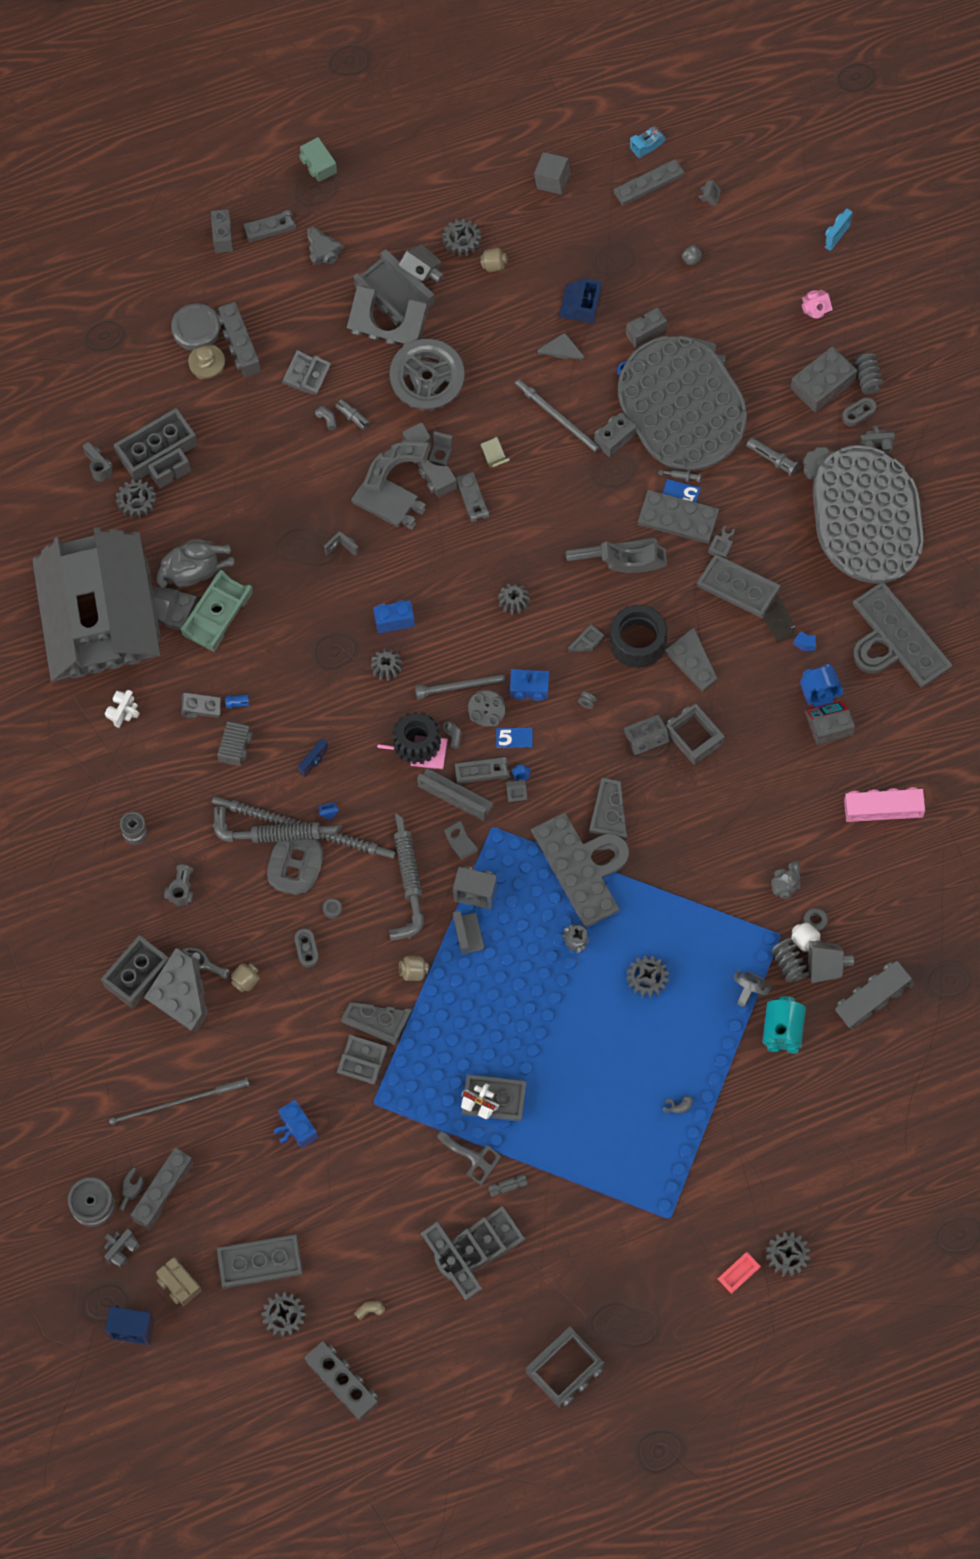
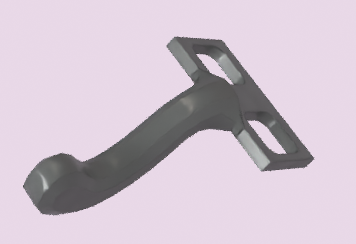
(475, 1158)

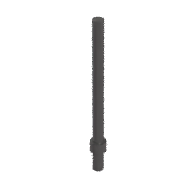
(531, 393)

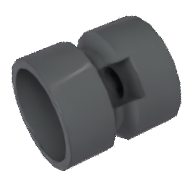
(133, 828)

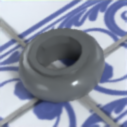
(816, 912)

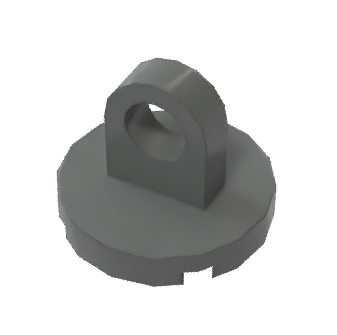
(751, 983)

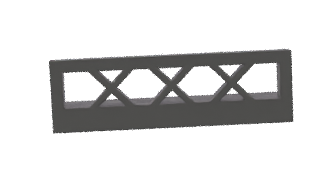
(455, 794)

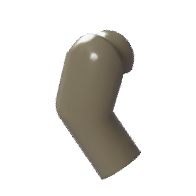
(369, 1306)

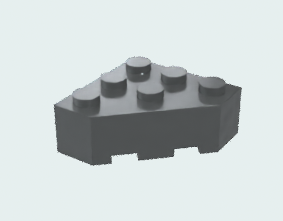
(180, 990)

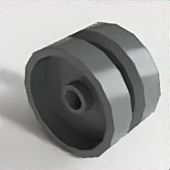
(79, 1202)

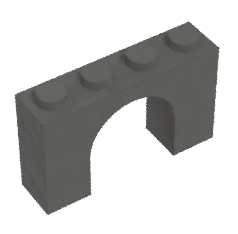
(362, 319)

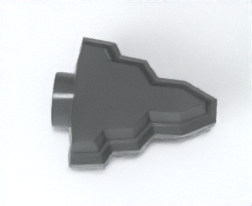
(323, 248)

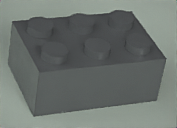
(823, 379)
(135, 972)

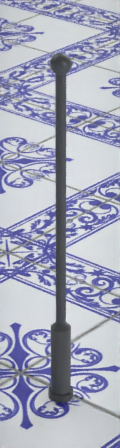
(219, 1090)

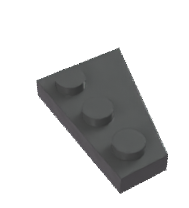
(692, 660)
(608, 810)
(376, 1021)

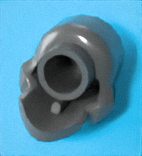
(786, 881)

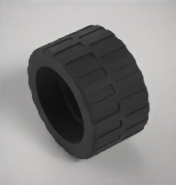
(643, 616)

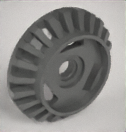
(408, 363)

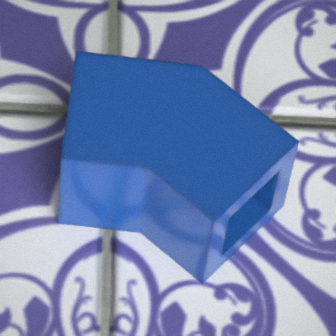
(805, 642)

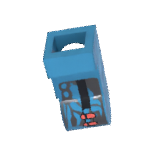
(646, 142)

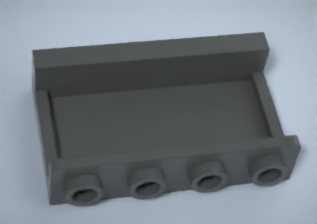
(394, 287)

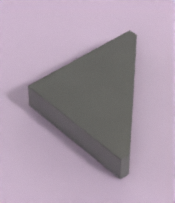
(561, 348)

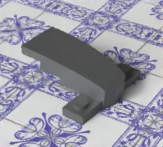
(473, 1249)

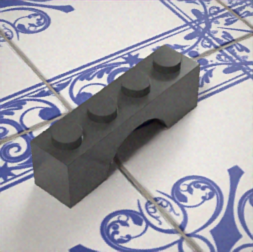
(439, 478)
(152, 1202)

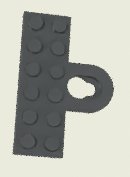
(900, 634)
(577, 872)

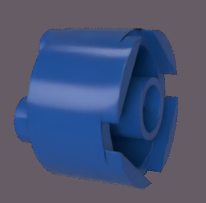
(821, 685)

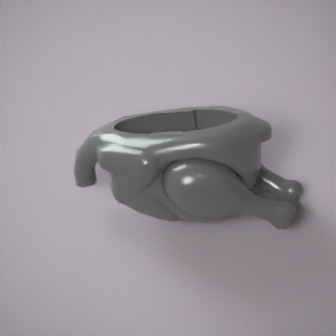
(192, 563)

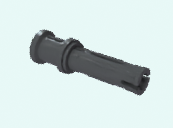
(779, 460)

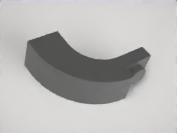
(634, 560)

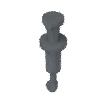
(683, 475)

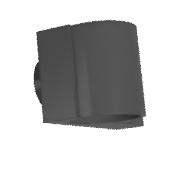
(97, 462)
(196, 705)

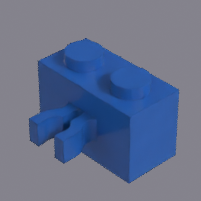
(529, 684)
(297, 1124)

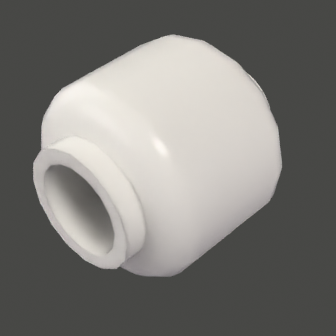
(803, 934)

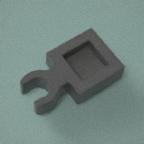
(721, 544)

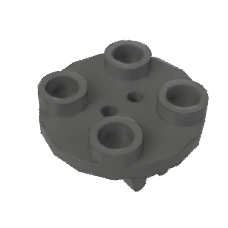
(477, 708)

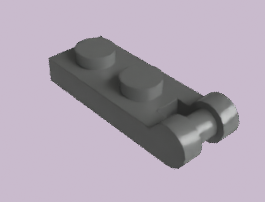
(269, 226)
(472, 497)
(482, 770)

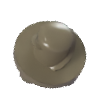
(206, 362)

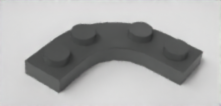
(385, 462)

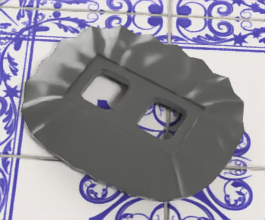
(308, 867)

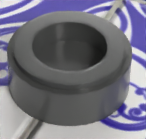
(332, 908)

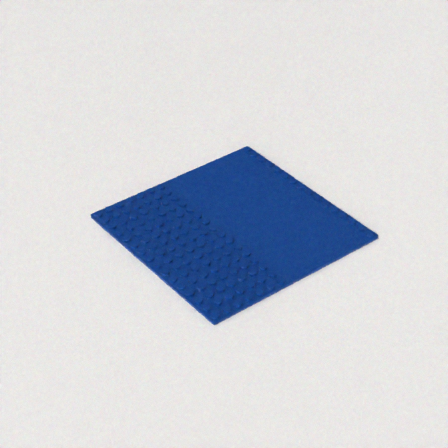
(576, 1032)

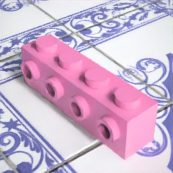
(884, 804)

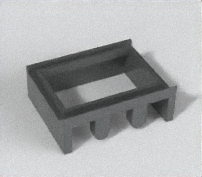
(580, 1383)

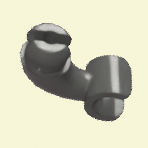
(683, 1107)

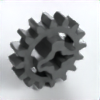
(461, 236)
(136, 501)
(645, 969)
(780, 1252)
(276, 1317)

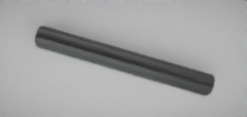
(595, 551)

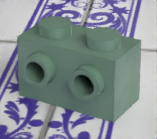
(318, 159)

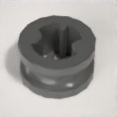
(587, 700)

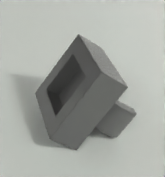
(710, 193)
(516, 790)

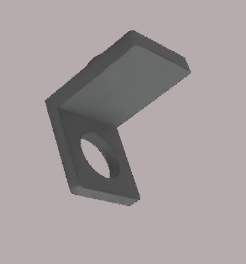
(442, 443)
(338, 539)
(460, 844)

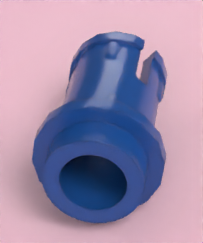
(236, 701)

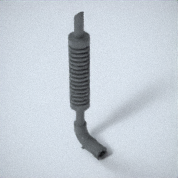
(271, 833)
(410, 882)

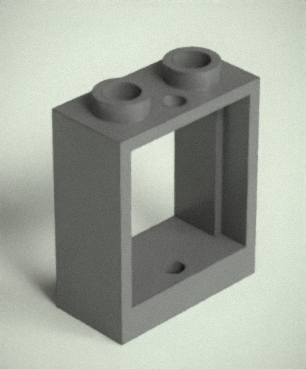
(716, 740)

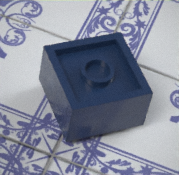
(130, 1325)

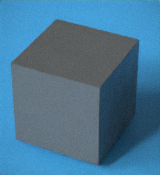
(552, 173)

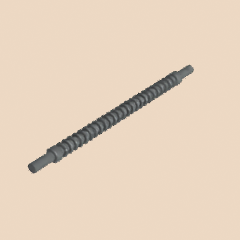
(235, 806)

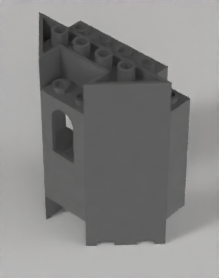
(120, 577)

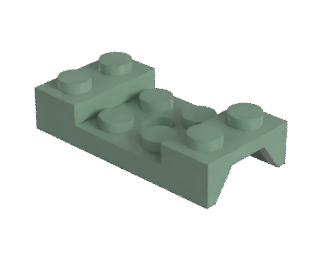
(208, 627)

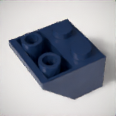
(581, 300)

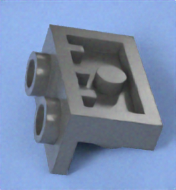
(647, 734)

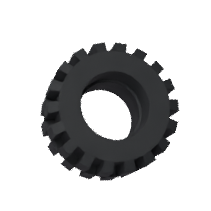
(412, 725)

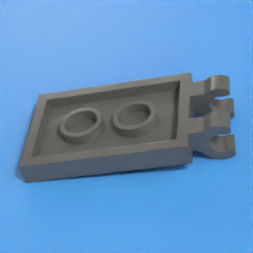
(391, 504)

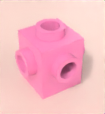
(816, 303)

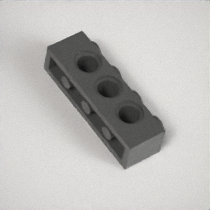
(359, 1408)

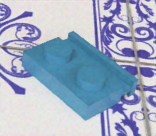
(841, 225)

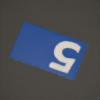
(681, 490)
(513, 737)

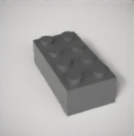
(154, 442)

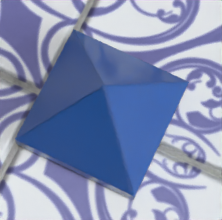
(328, 810)

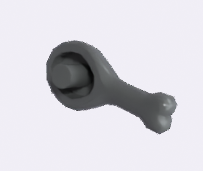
(205, 964)

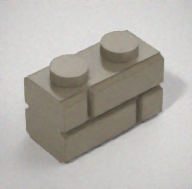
(178, 1281)

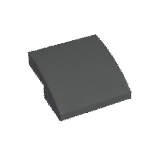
(306, 373)
(362, 1059)

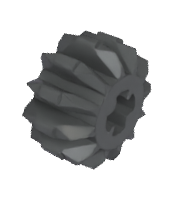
(520, 595)
(388, 659)

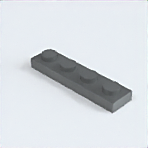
(649, 182)

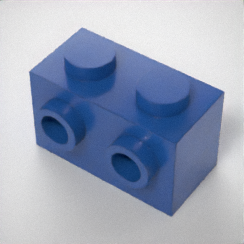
(394, 616)

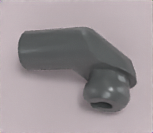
(324, 412)

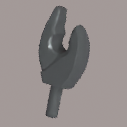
(129, 1190)

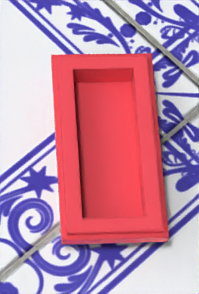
(739, 1272)

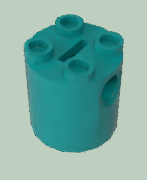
(784, 1025)

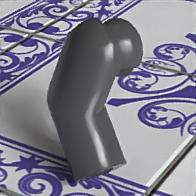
(454, 732)

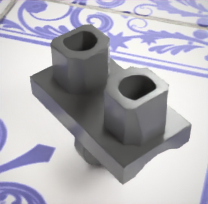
(878, 438)
(118, 1244)

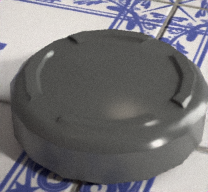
(195, 326)

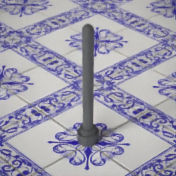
(423, 691)

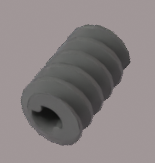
(868, 373)
(788, 961)

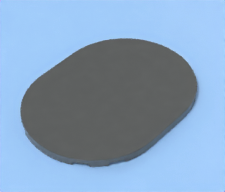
(682, 403)
(867, 514)

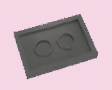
(507, 1094)

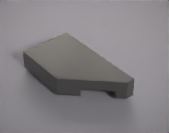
(587, 640)

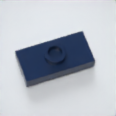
(313, 758)

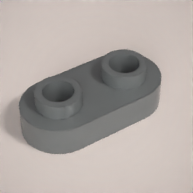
(858, 413)
(306, 949)

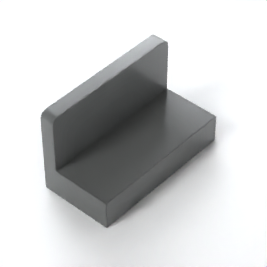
(468, 932)

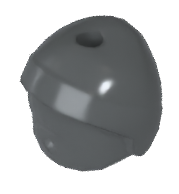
(692, 255)

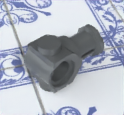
(182, 885)
(575, 938)

